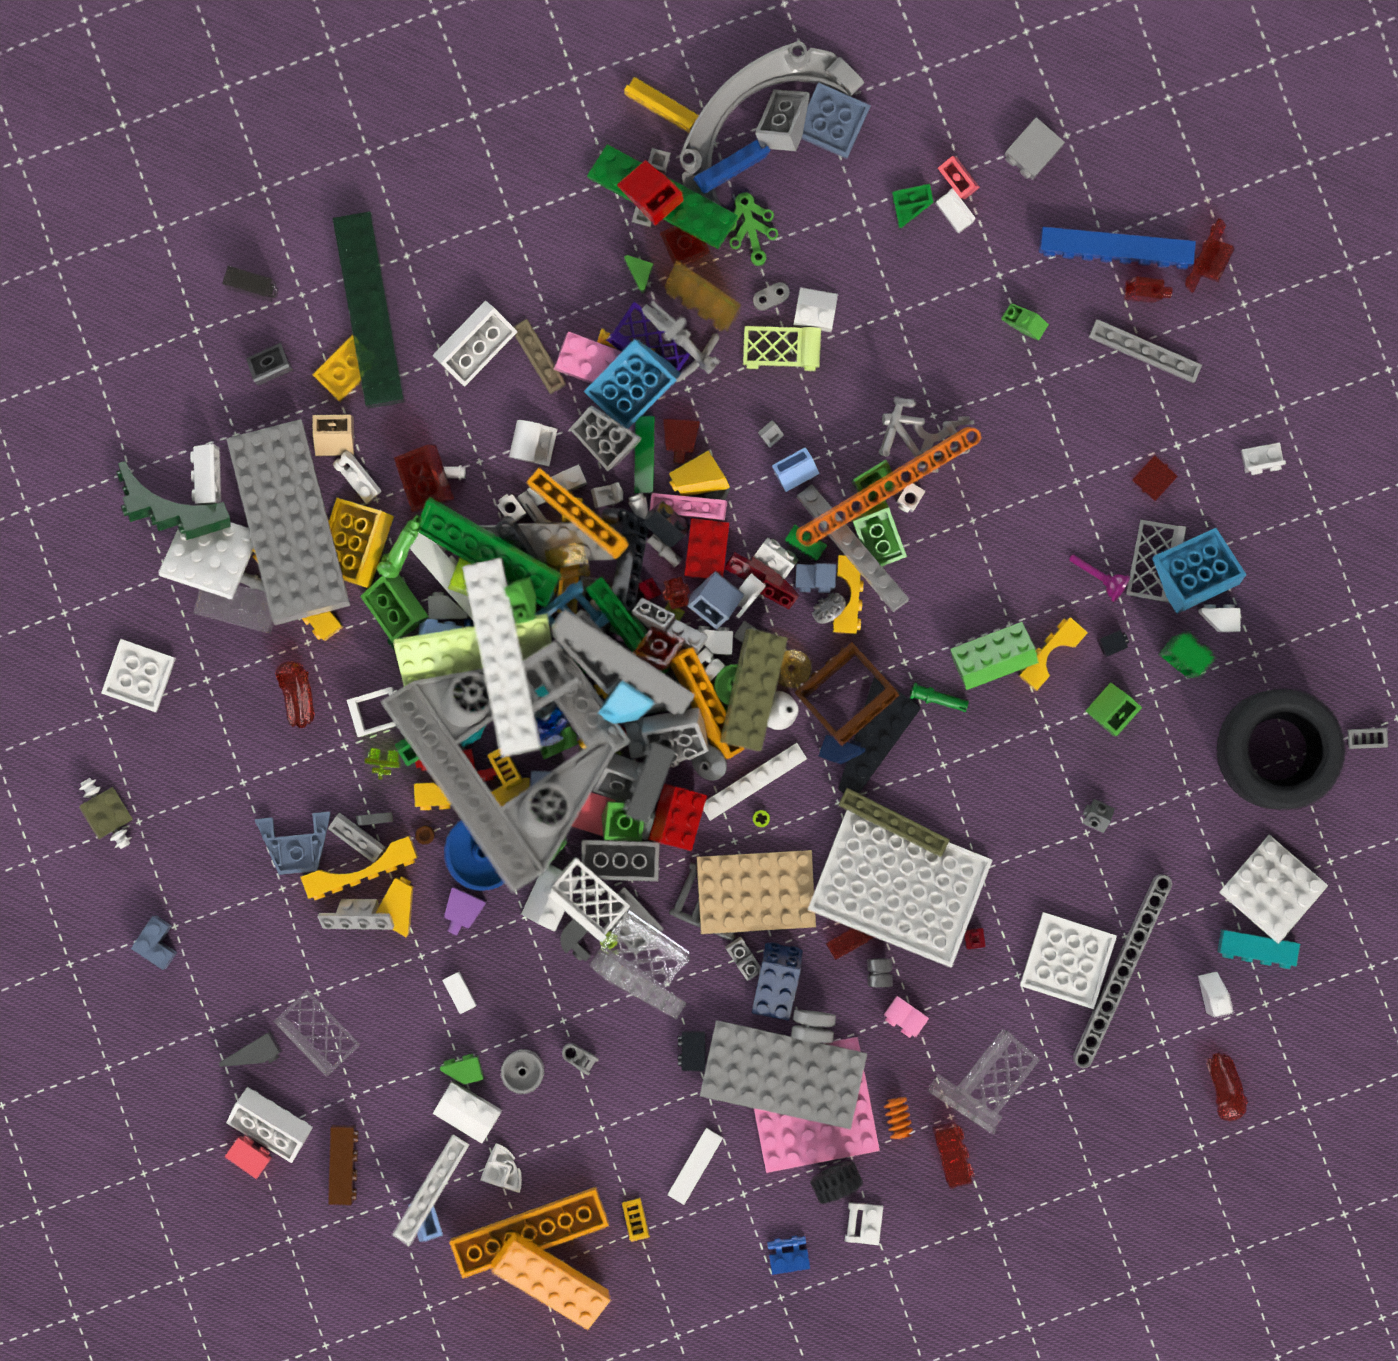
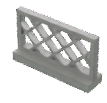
(1178, 538)

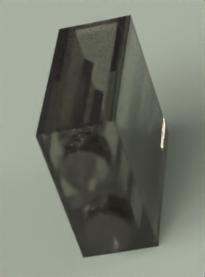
(250, 284)

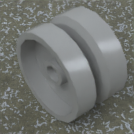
(813, 1030)
(534, 1071)

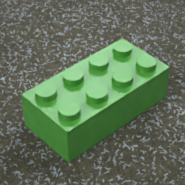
(994, 655)

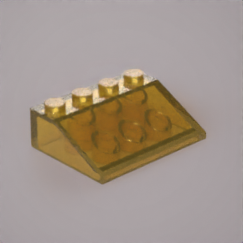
(702, 297)

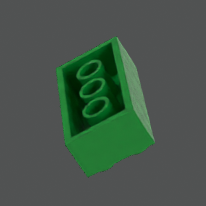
(1186, 655)

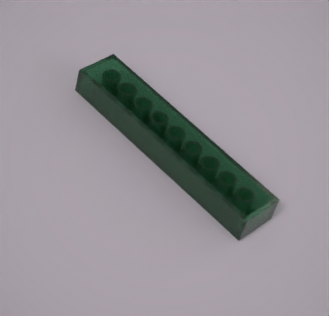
(369, 310)

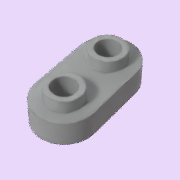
(771, 296)

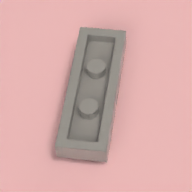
(356, 837)

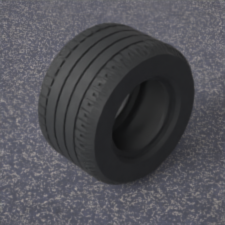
(1323, 749)

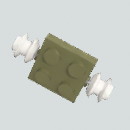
(105, 813)

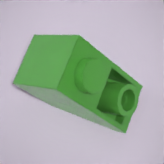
(1025, 321)
(522, 600)
(464, 1070)

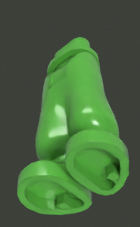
(392, 563)

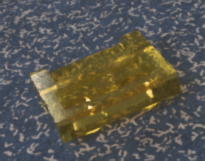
(568, 556)

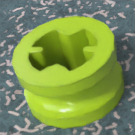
(763, 813)

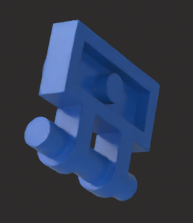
(788, 1261)

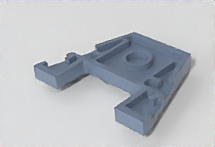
(295, 852)

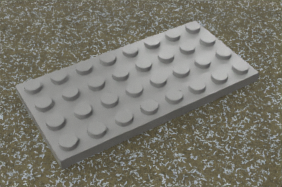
(783, 1074)

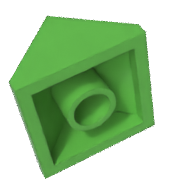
(872, 476)
(618, 825)

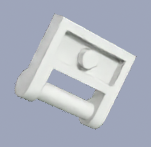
(870, 1223)

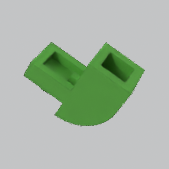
(569, 740)

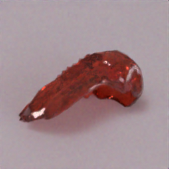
(296, 692)
(1228, 1086)

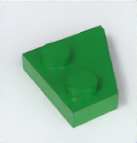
(911, 202)

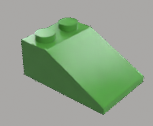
(879, 534)

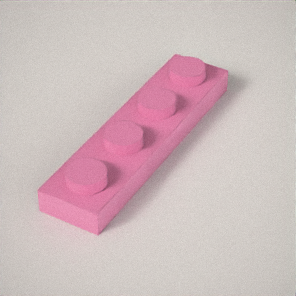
(692, 506)

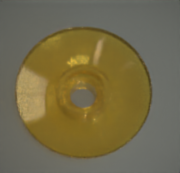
(801, 670)

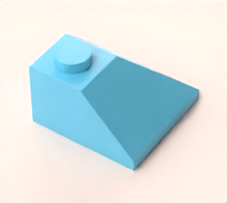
(624, 704)

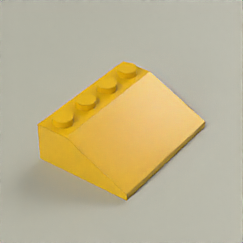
(358, 539)

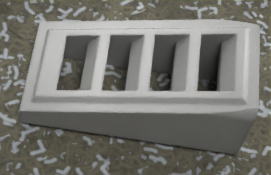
(1384, 731)

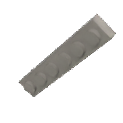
(1145, 351)

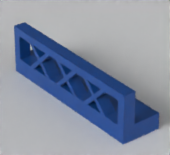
(731, 166)

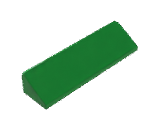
(644, 455)

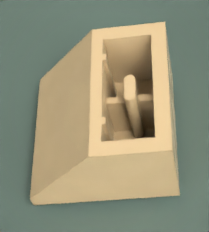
(333, 434)

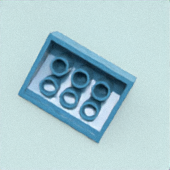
(632, 383)
(1198, 570)

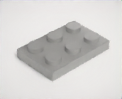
(637, 909)

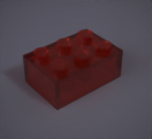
(423, 477)
(953, 1154)

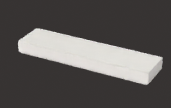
(695, 1166)

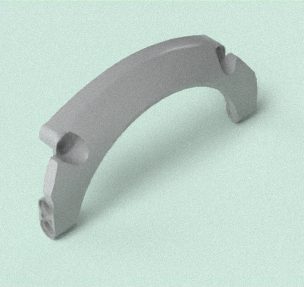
(767, 70)

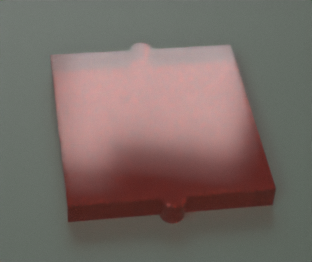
(1154, 478)

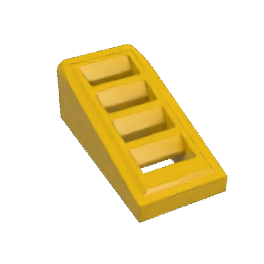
(507, 784)
(634, 1237)

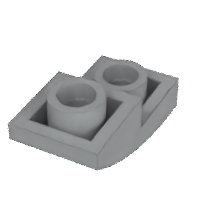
(743, 958)

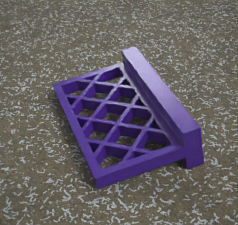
(622, 342)

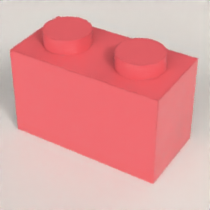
(958, 177)
(248, 1156)

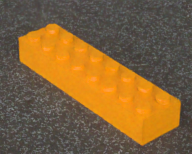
(541, 1226)

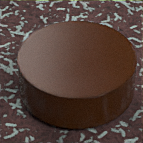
(425, 835)

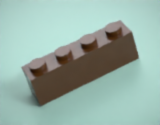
(342, 1165)

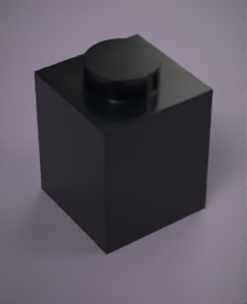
(1113, 643)

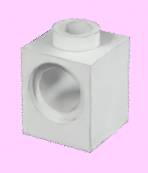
(914, 490)
(517, 514)

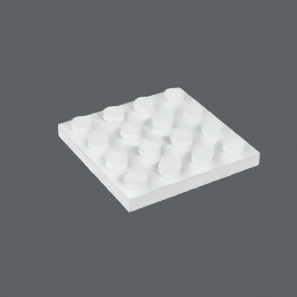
(210, 561)
(1273, 889)
(1068, 960)

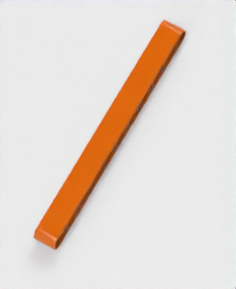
(897, 485)

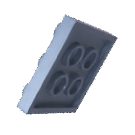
(833, 120)

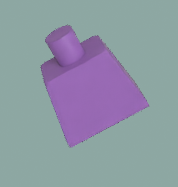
(462, 909)

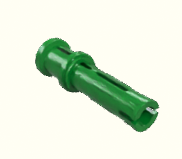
(929, 695)

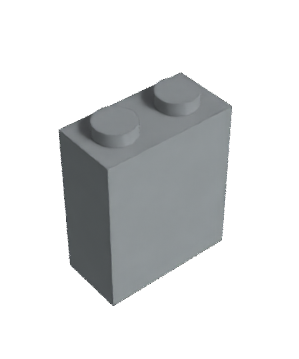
(1033, 149)

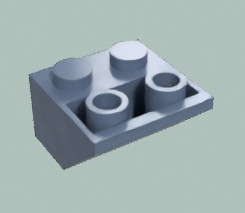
(715, 600)

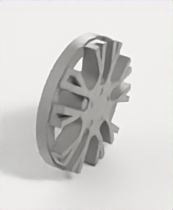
(828, 607)

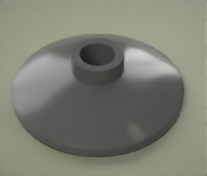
(716, 764)

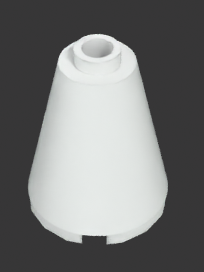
(783, 711)

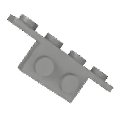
(356, 915)

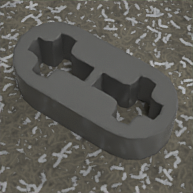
(374, 818)

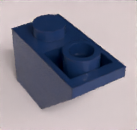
(840, 754)

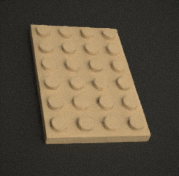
(755, 891)

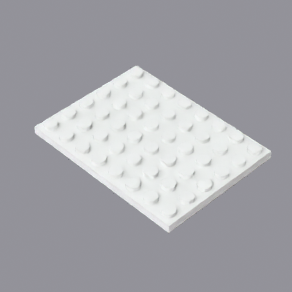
(900, 889)

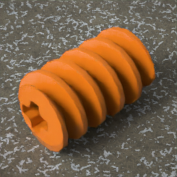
(898, 1118)

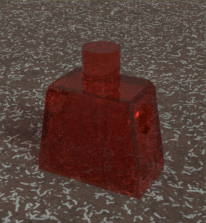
(1146, 290)
(680, 437)

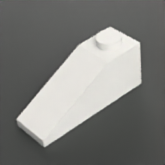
(568, 479)

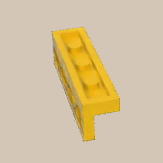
(661, 104)

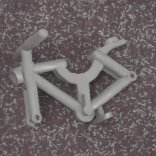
(675, 331)
(894, 424)

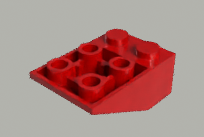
(651, 192)

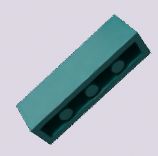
(1258, 948)

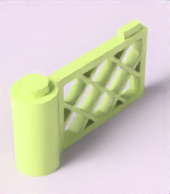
(807, 347)

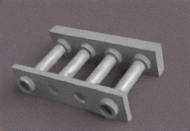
(536, 663)

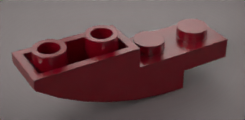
(776, 587)

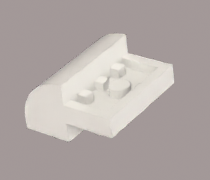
(533, 442)

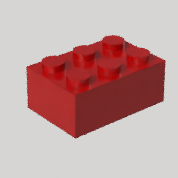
(706, 548)
(677, 817)

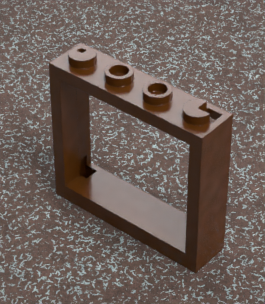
(867, 713)

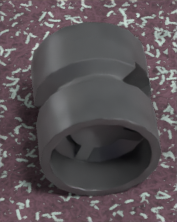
(880, 972)

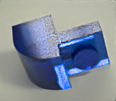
(550, 730)

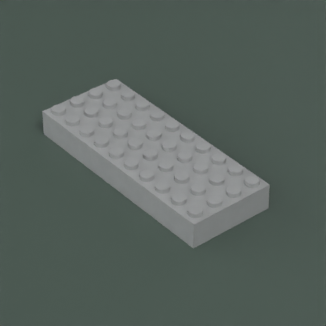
(288, 522)

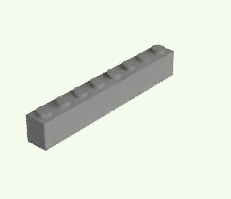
(622, 661)

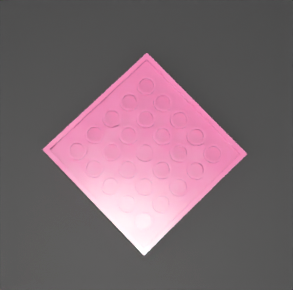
(801, 1142)

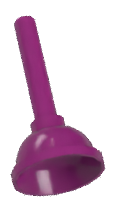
(1114, 585)

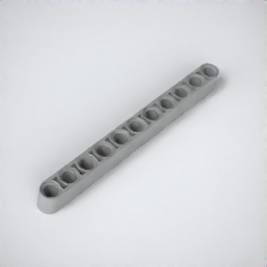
(1114, 977)

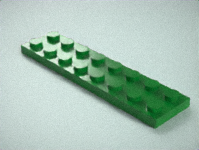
(694, 215)
(480, 546)

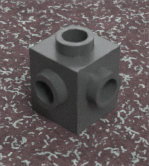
(1098, 815)

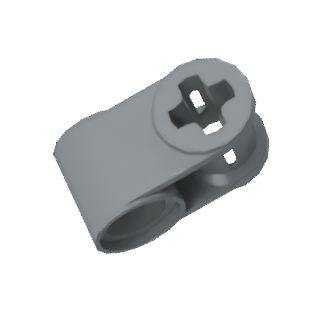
(580, 1058)

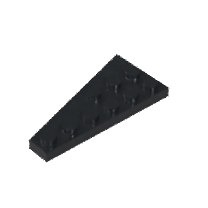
(877, 738)

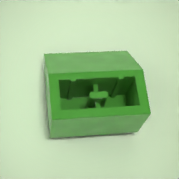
(1113, 709)

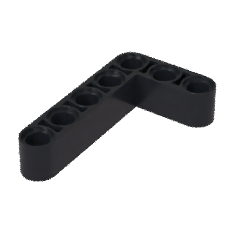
(516, 534)
(631, 559)

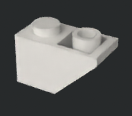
(1222, 619)
(718, 641)

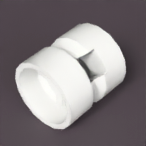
(714, 666)

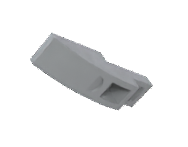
(662, 619)

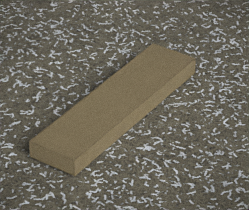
(538, 357)

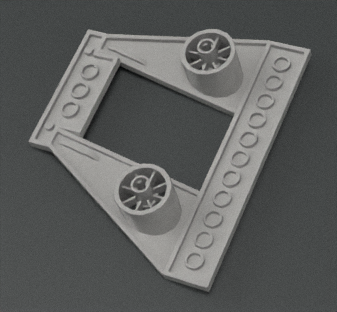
(507, 834)

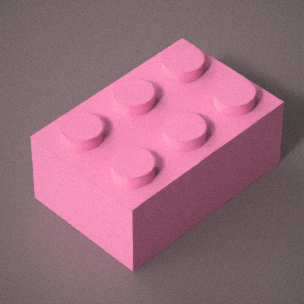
(584, 357)

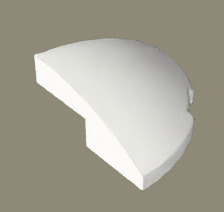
(501, 1170)

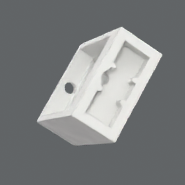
(356, 715)

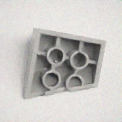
(604, 437)
(679, 732)

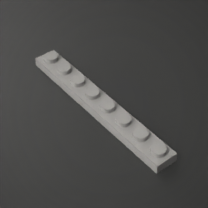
(855, 551)

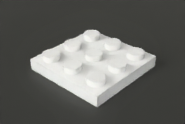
(138, 675)

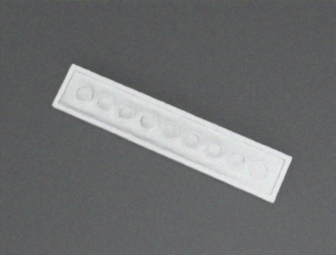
(501, 658)

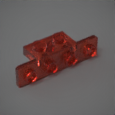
(1212, 259)

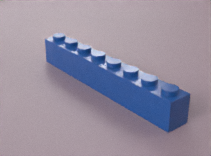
(1117, 247)

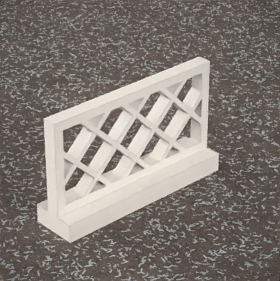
(573, 909)

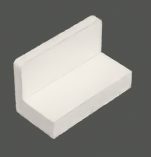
(955, 211)
(751, 589)

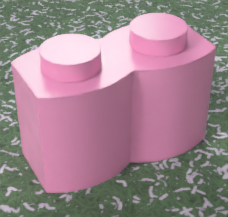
(905, 1016)

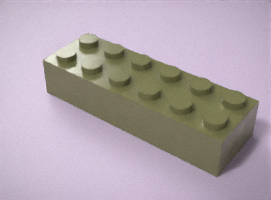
(753, 690)

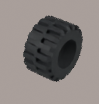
(836, 1182)

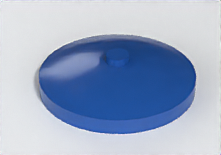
(468, 861)

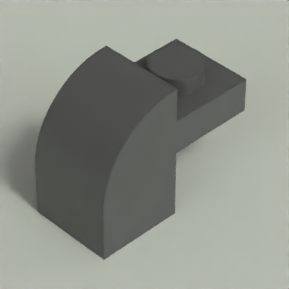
(569, 939)

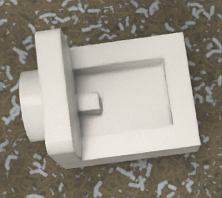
(607, 495)

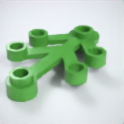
(751, 226)

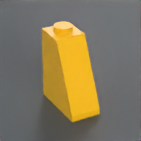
(698, 476)
(398, 904)

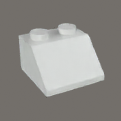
(815, 309)

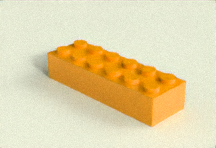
(550, 1280)

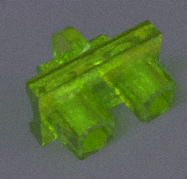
(374, 758)

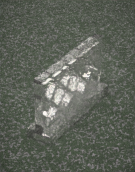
(657, 941)
(304, 1045)
(988, 1061)

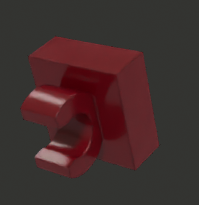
(649, 589)
(974, 938)

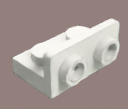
(1262, 458)
(776, 557)

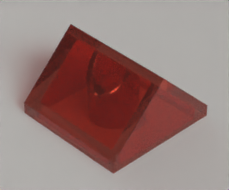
(683, 246)
(658, 648)

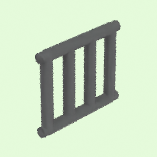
(694, 919)

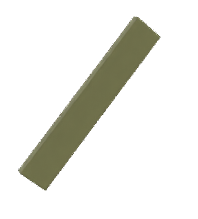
(893, 822)

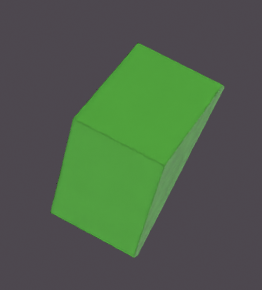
(640, 271)

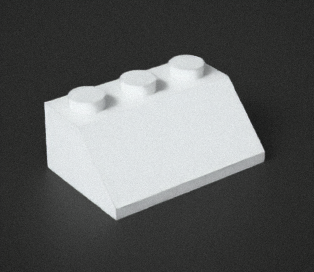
(206, 474)
(540, 906)
(467, 1111)

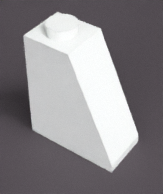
(1215, 995)

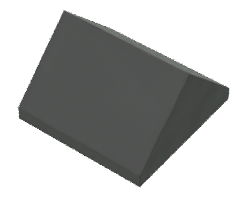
(269, 364)

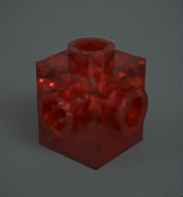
(676, 592)

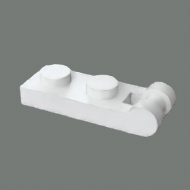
(357, 477)

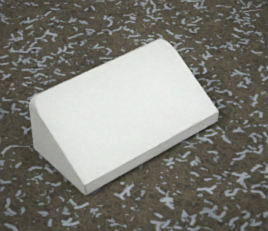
(459, 992)

